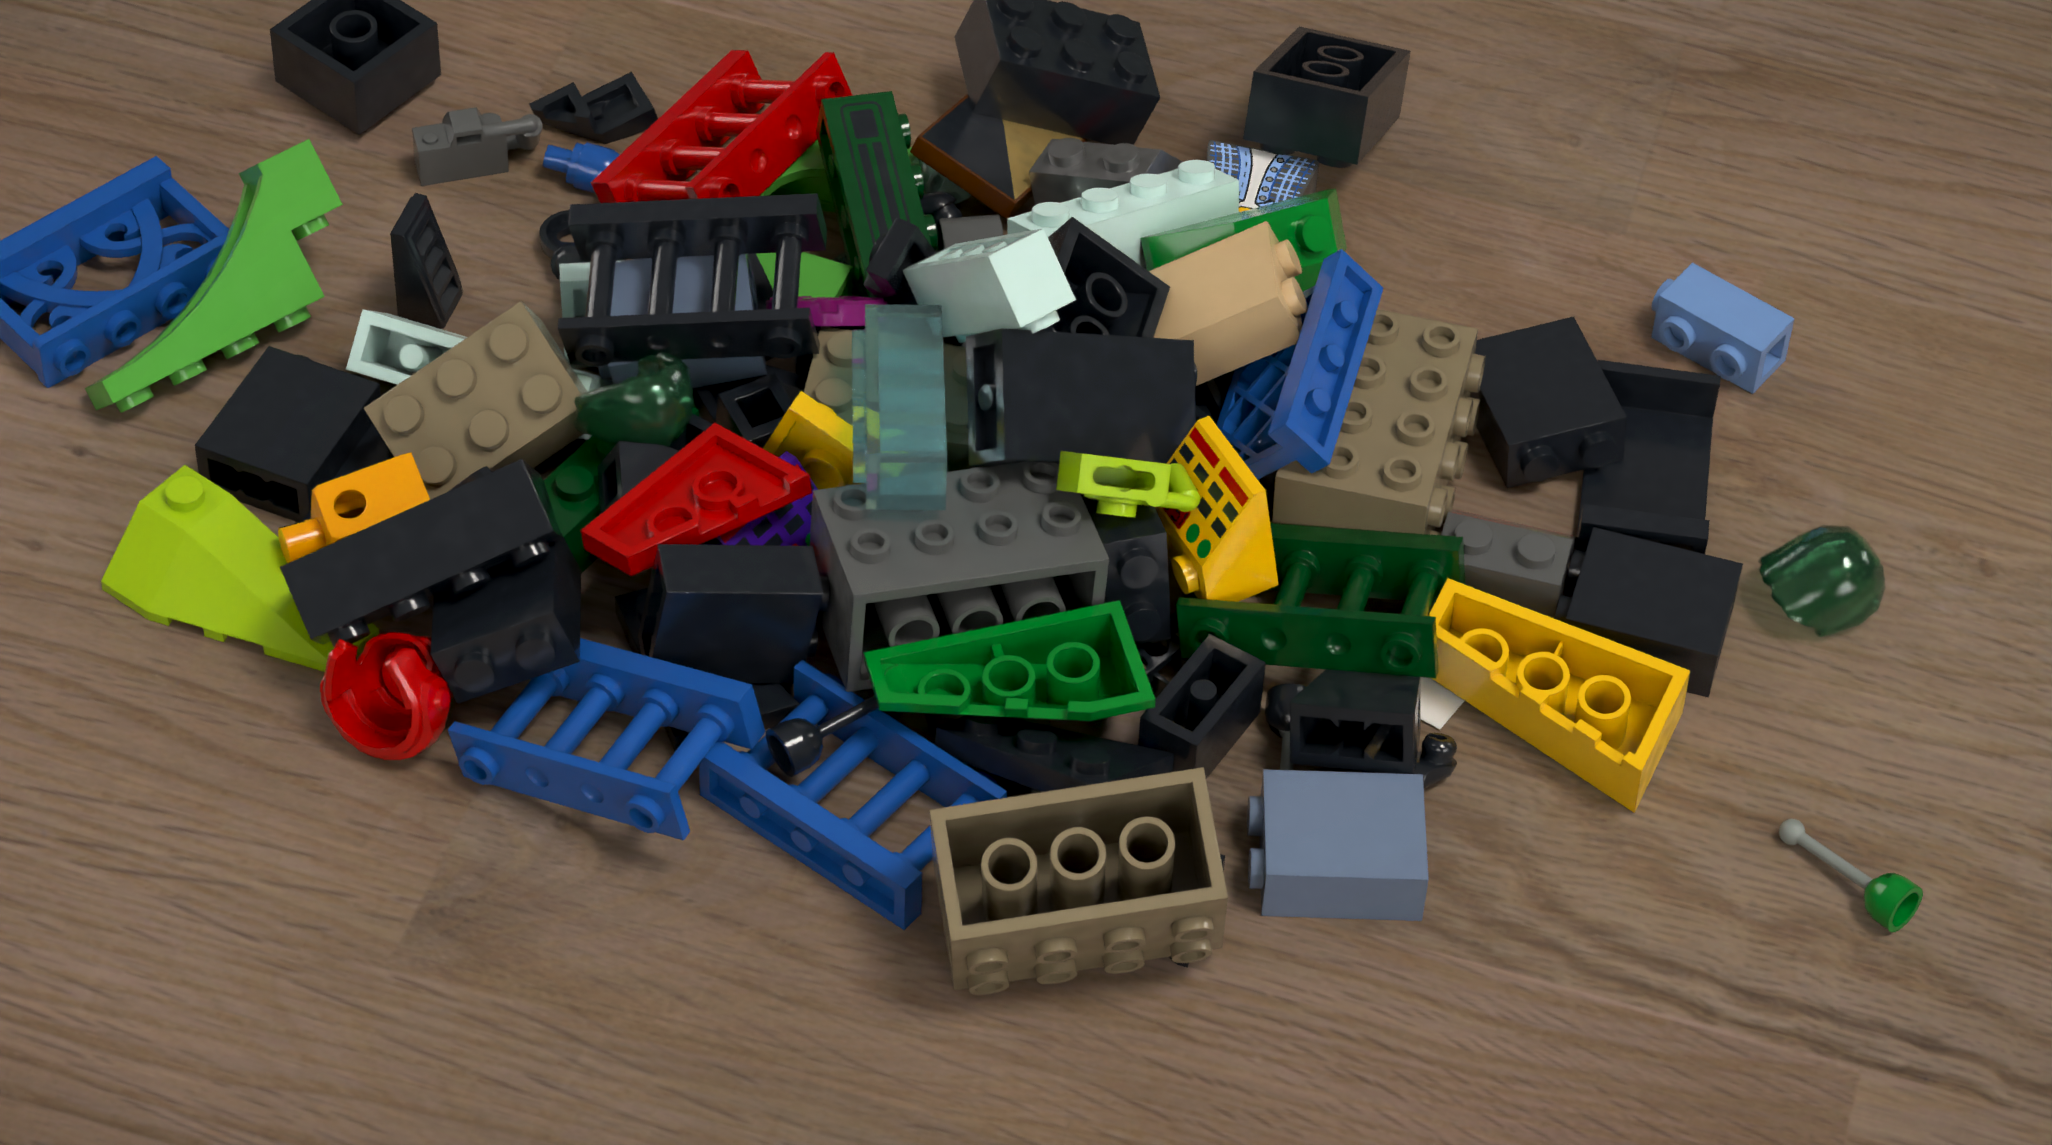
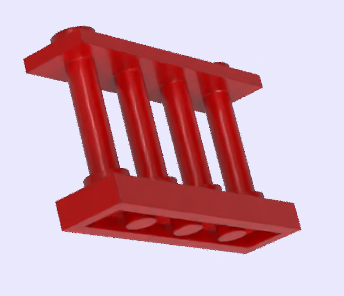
(709, 114)

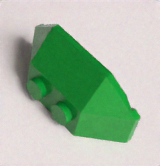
(1307, 221)

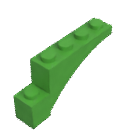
(251, 284)

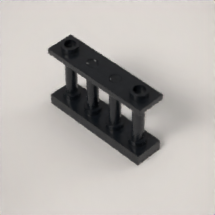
(694, 228)

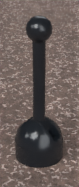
(799, 743)

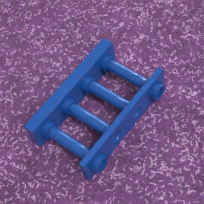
(621, 682)
(835, 845)

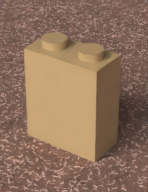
(1234, 300)

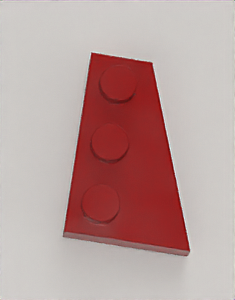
(694, 497)

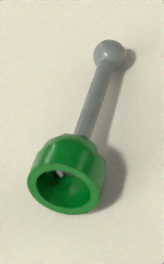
(1887, 899)

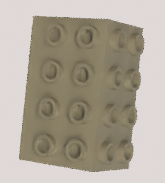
(1396, 434)
(1079, 880)

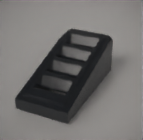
(423, 267)

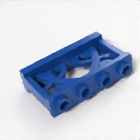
(99, 322)

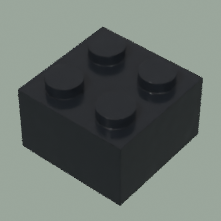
(355, 57)

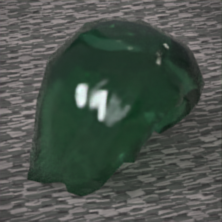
(641, 408)
(1825, 578)

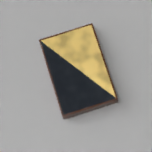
(984, 155)

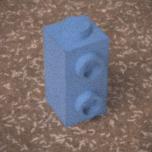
(1721, 327)

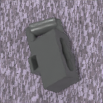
(470, 145)

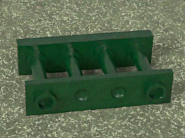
(1347, 638)

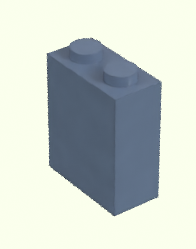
(691, 295)
(1339, 845)

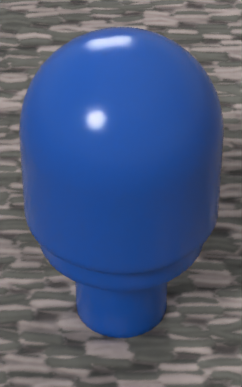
(581, 164)

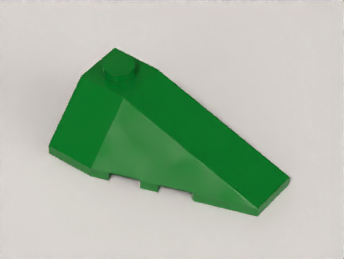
(1039, 667)

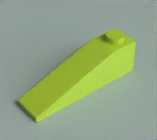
(214, 566)

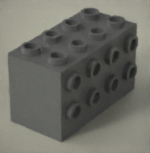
(991, 558)

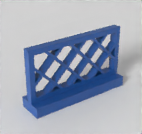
(1305, 388)

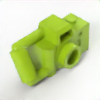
(1125, 483)

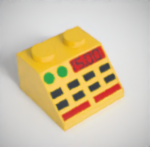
(1226, 541)

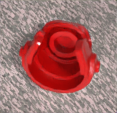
(390, 698)

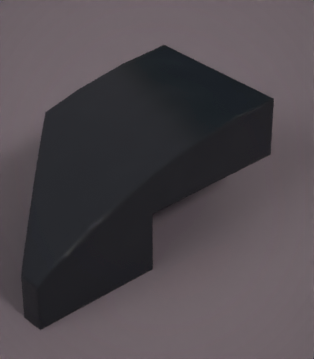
(601, 115)

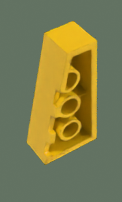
(1560, 688)

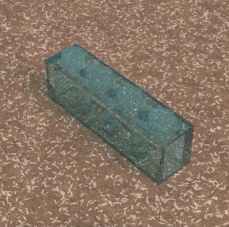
(900, 408)

